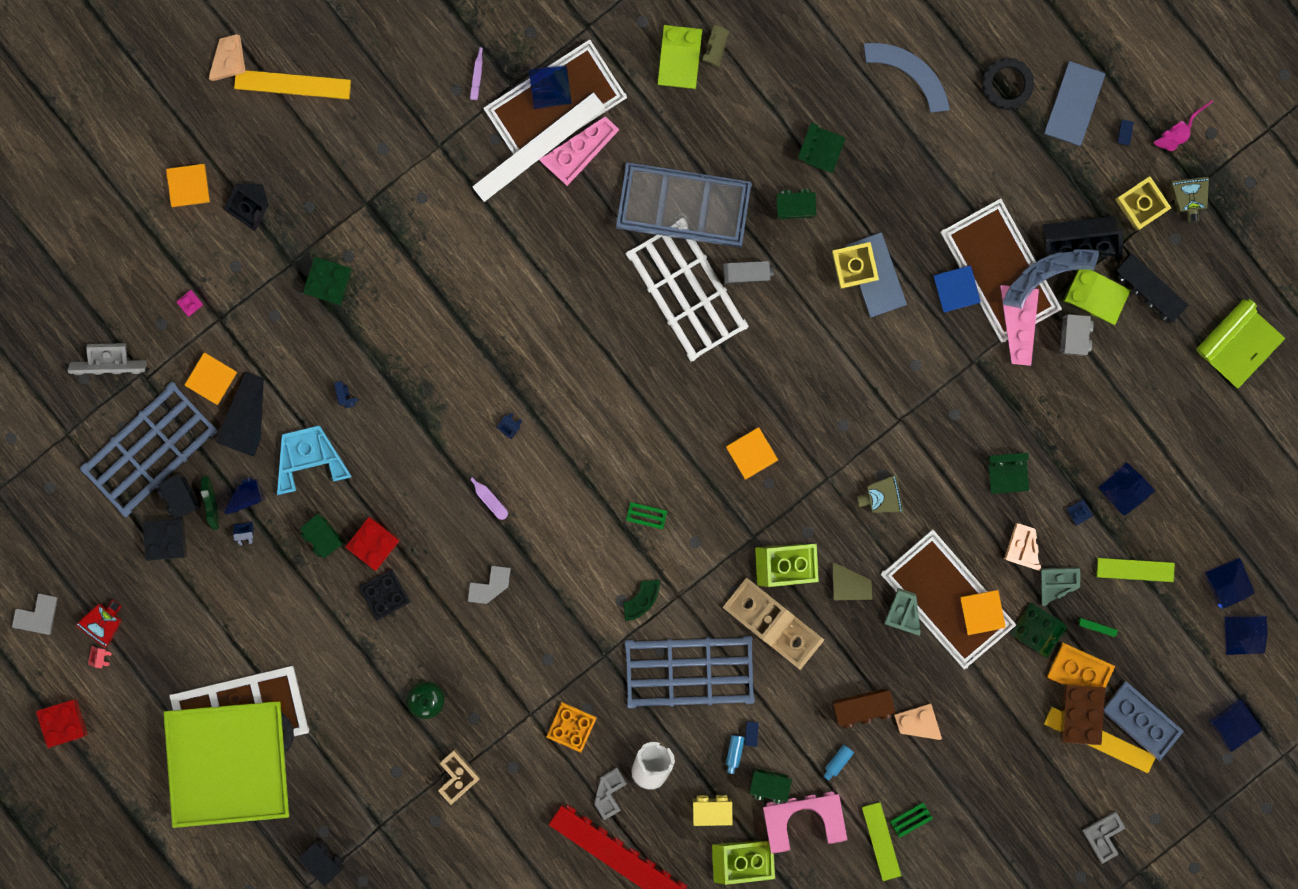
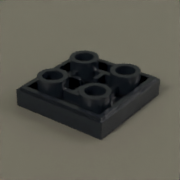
(384, 594)

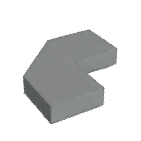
(486, 592)
(604, 800)

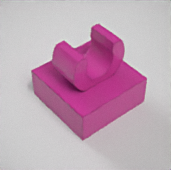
(190, 303)

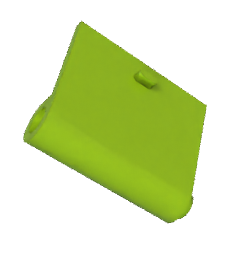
(1240, 343)

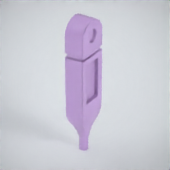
(477, 76)
(490, 500)

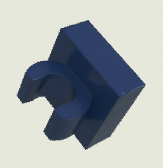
(509, 426)
(1079, 512)
(243, 531)

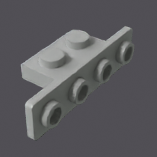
(107, 359)

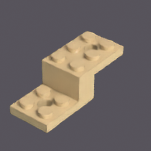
(773, 623)

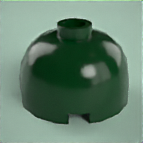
(425, 700)

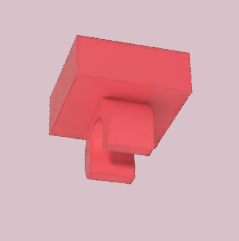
(96, 657)

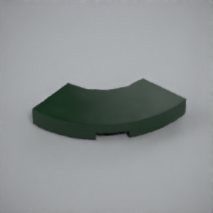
(210, 503)
(642, 601)

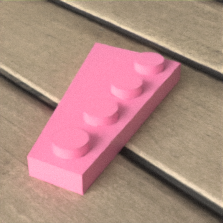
(576, 153)
(1021, 327)

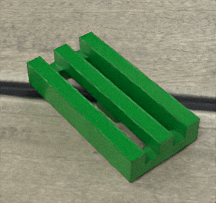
(662, 519)
(1097, 627)
(915, 826)

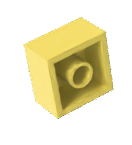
(1143, 203)
(855, 265)
(712, 810)

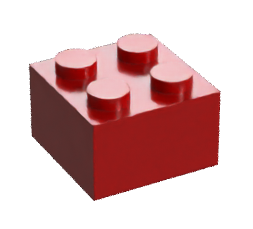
(373, 543)
(62, 723)

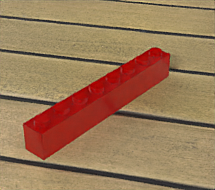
(611, 850)

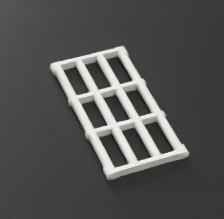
(701, 258)

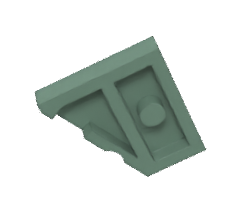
(1058, 582)
(904, 612)

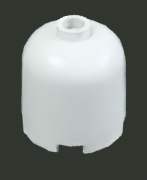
(652, 765)

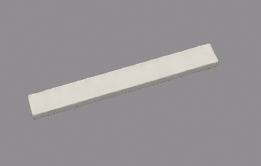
(538, 147)

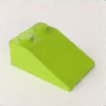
(679, 57)
(1096, 295)
(786, 565)
(742, 862)

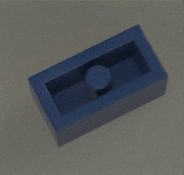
(1125, 132)
(751, 734)

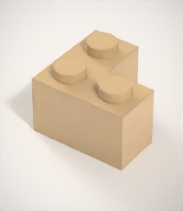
(462, 777)

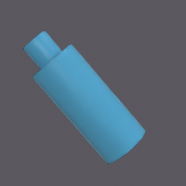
(734, 753)
(838, 762)

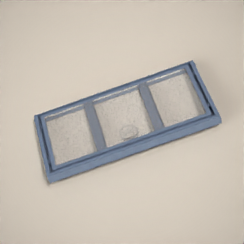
(683, 204)

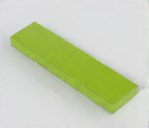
(1135, 570)
(881, 841)

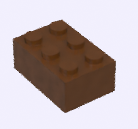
(863, 708)
(1082, 714)

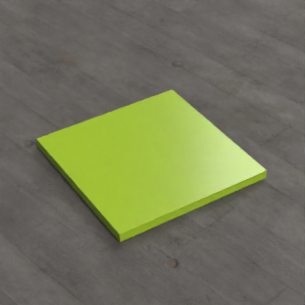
(226, 764)

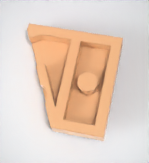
(228, 58)
(1023, 547)
(918, 722)

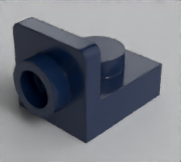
(342, 392)

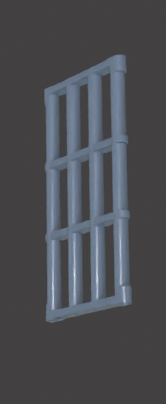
(128, 455)
(747, 699)

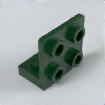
(821, 148)
(1008, 473)
(1038, 630)

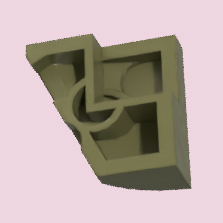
(716, 46)
(850, 585)

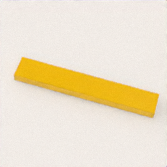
(293, 84)
(1110, 745)

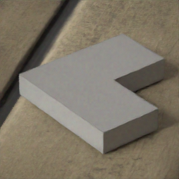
(40, 620)
(1099, 834)

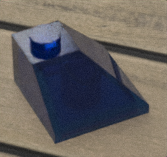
(550, 87)
(1126, 489)
(245, 495)
(1229, 583)
(1245, 634)
(1235, 725)

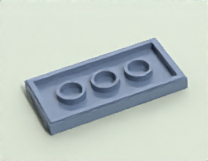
(1074, 103)
(886, 292)
(1142, 721)

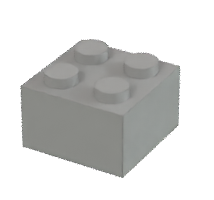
(1076, 335)

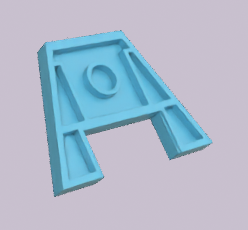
(305, 450)

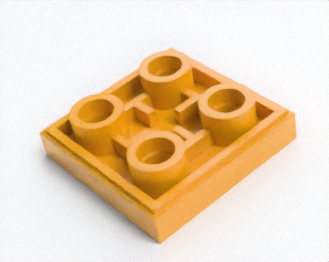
(188, 185)
(211, 378)
(752, 453)
(983, 612)
(571, 727)

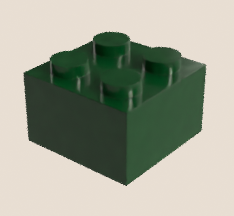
(795, 205)
(328, 281)
(322, 536)
(770, 785)

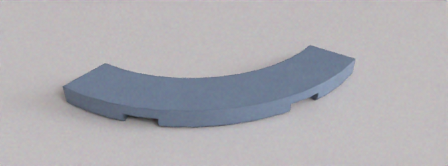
(914, 68)
(1047, 268)

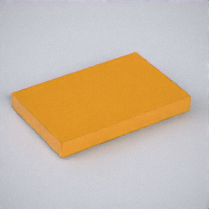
(1078, 667)

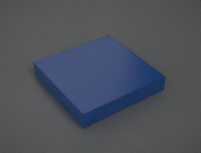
(957, 288)

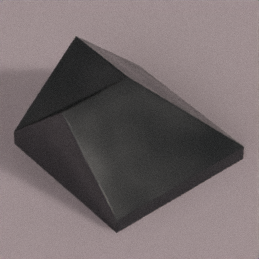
(247, 204)

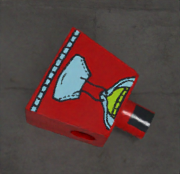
(102, 623)

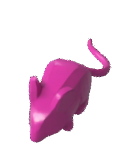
(1178, 134)

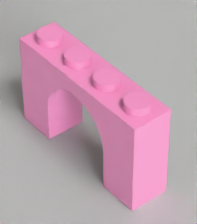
(827, 807)

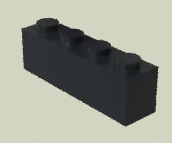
(1151, 288)

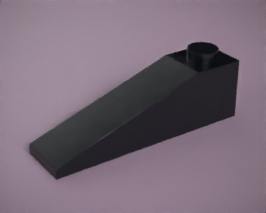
(244, 419)

